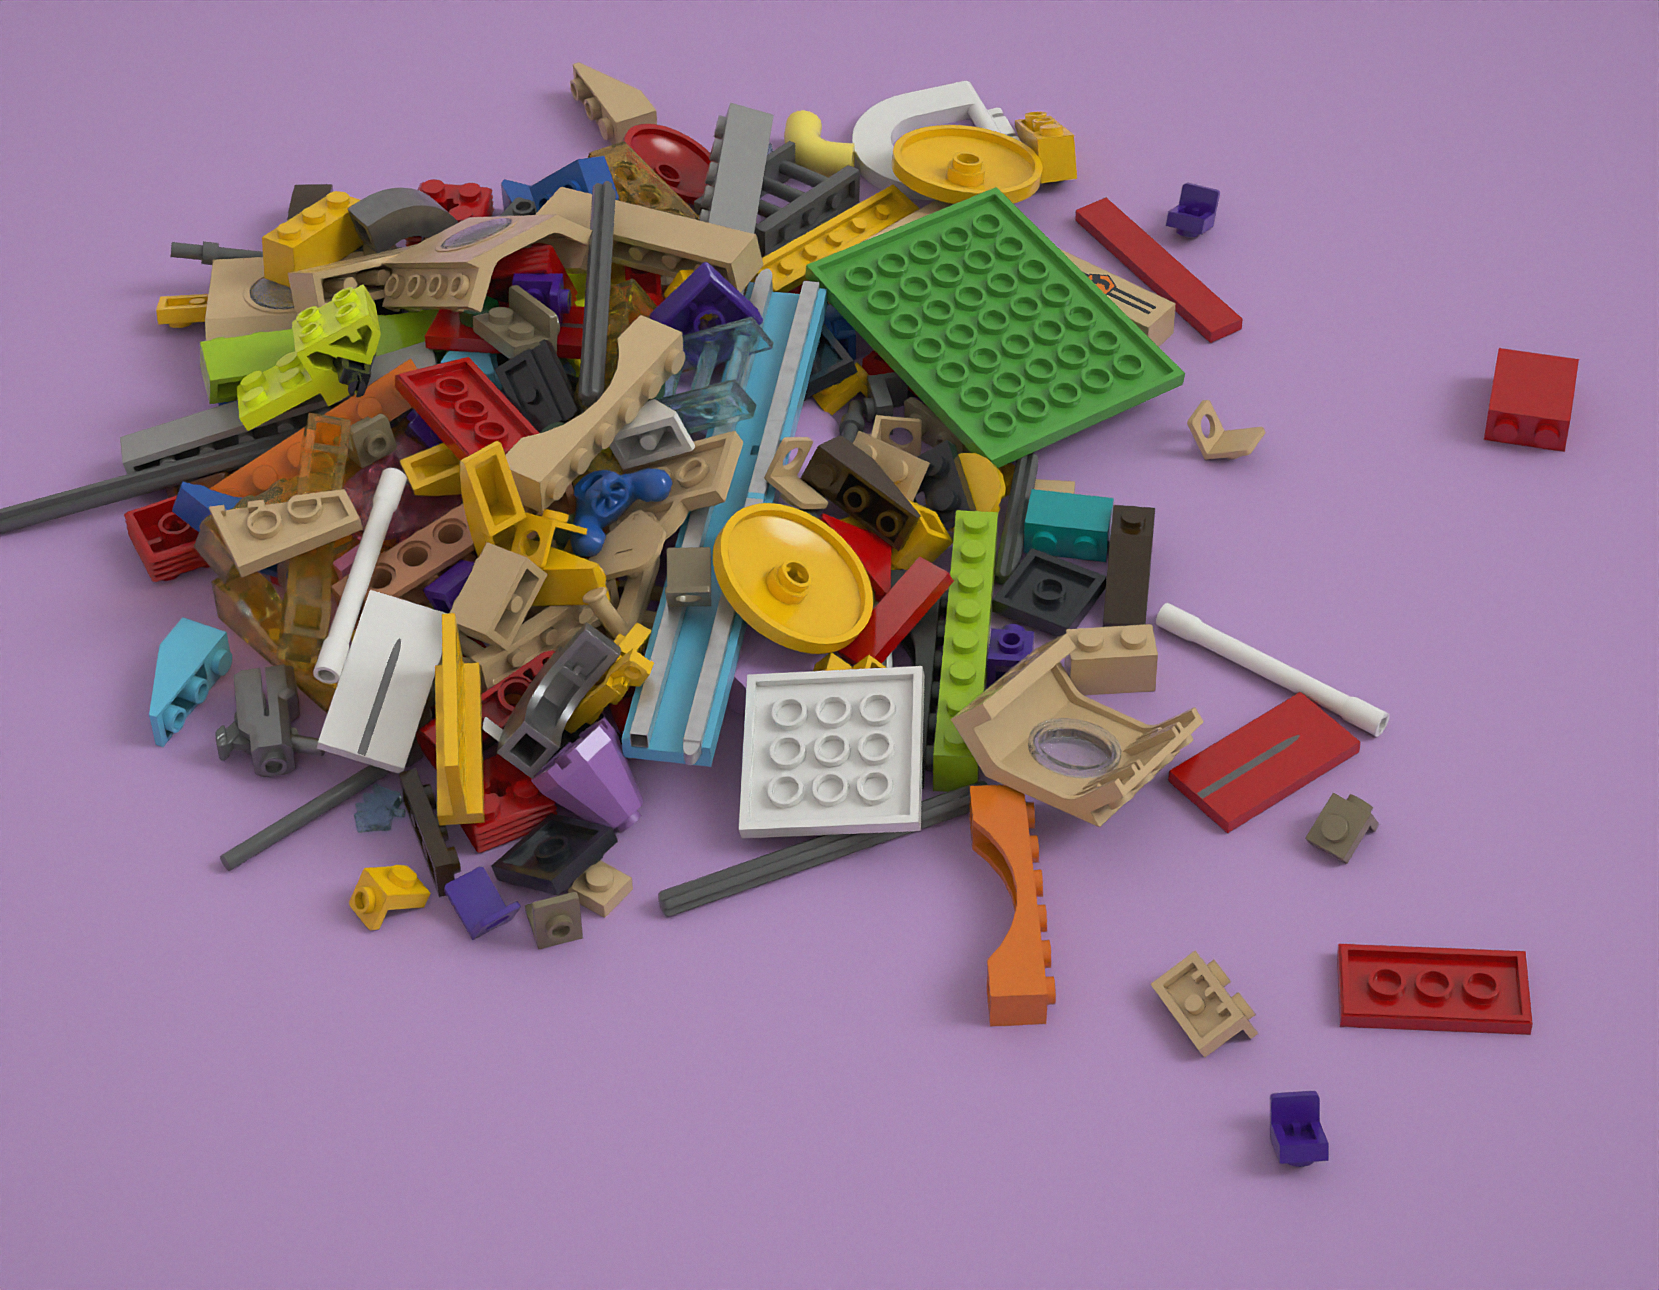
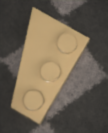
(278, 531)

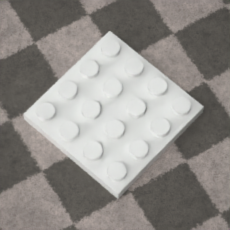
(832, 752)

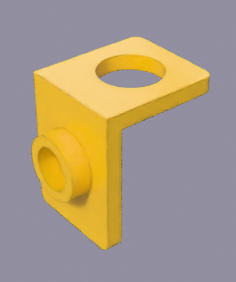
(545, 527)

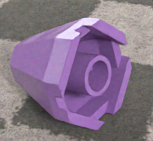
(593, 779)

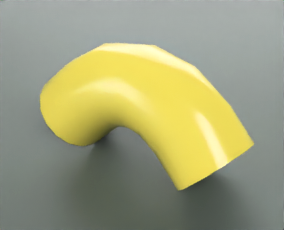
(812, 150)

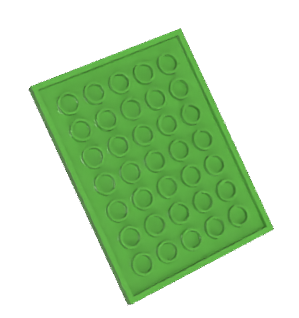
(994, 327)

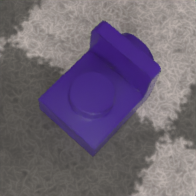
(548, 290)

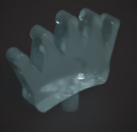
(378, 810)

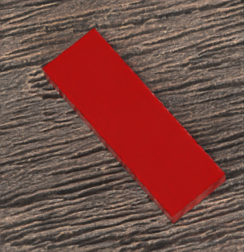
(898, 612)

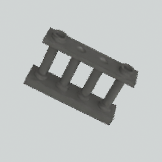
(806, 210)

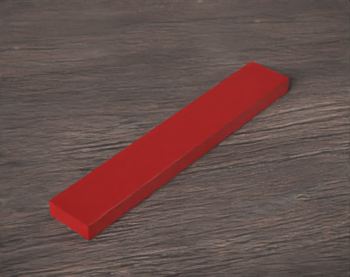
(1158, 269)

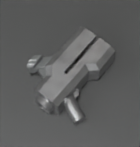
(263, 730)

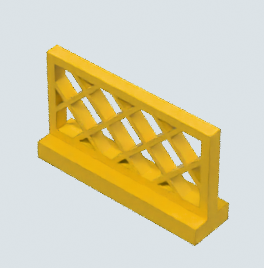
(458, 733)

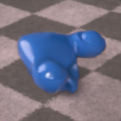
(605, 497)

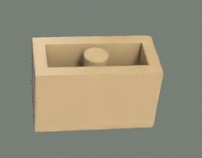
(497, 596)
(1113, 659)

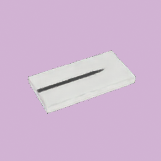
(384, 683)

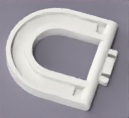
(906, 112)

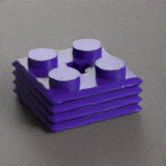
(704, 294)

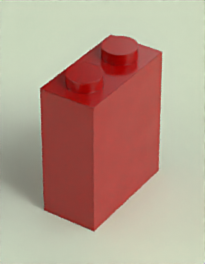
(1531, 399)

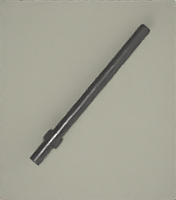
(310, 811)

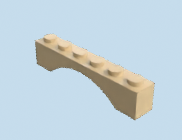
(553, 459)

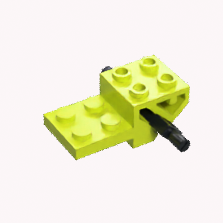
(330, 358)

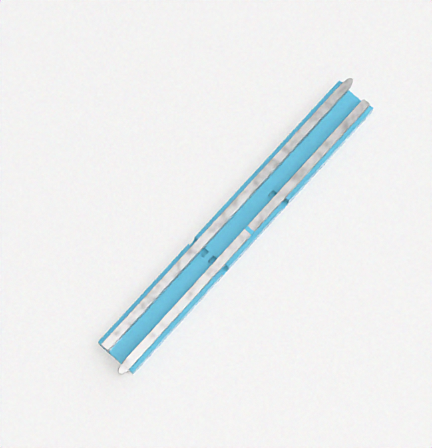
(698, 647)

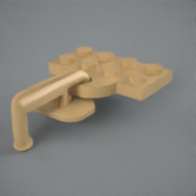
(637, 537)

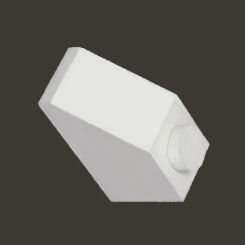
(651, 436)

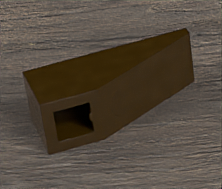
(861, 490)

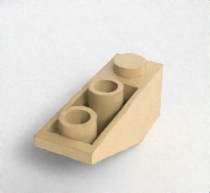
(610, 102)

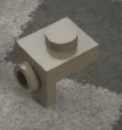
(370, 440)
(1342, 826)

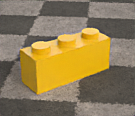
(311, 238)

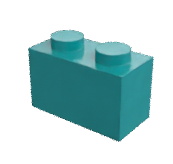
(1068, 525)

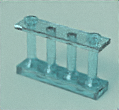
(723, 402)

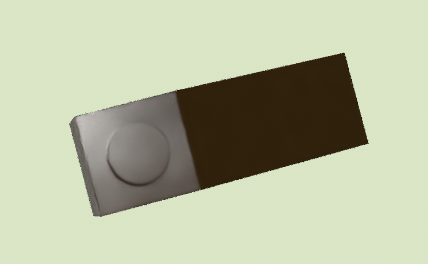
(1129, 566)

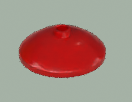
(673, 157)

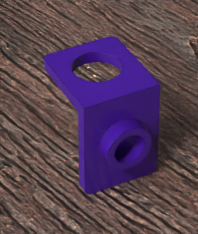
(479, 903)

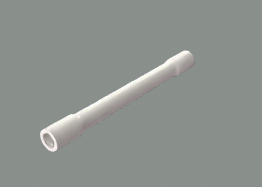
(336, 645)
(1349, 708)

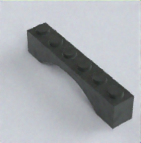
(921, 647)

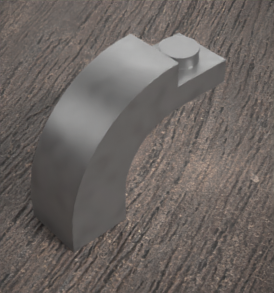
(396, 215)
(545, 707)

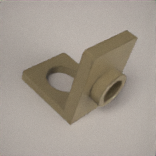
(688, 577)
(555, 920)

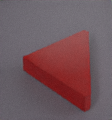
(871, 551)

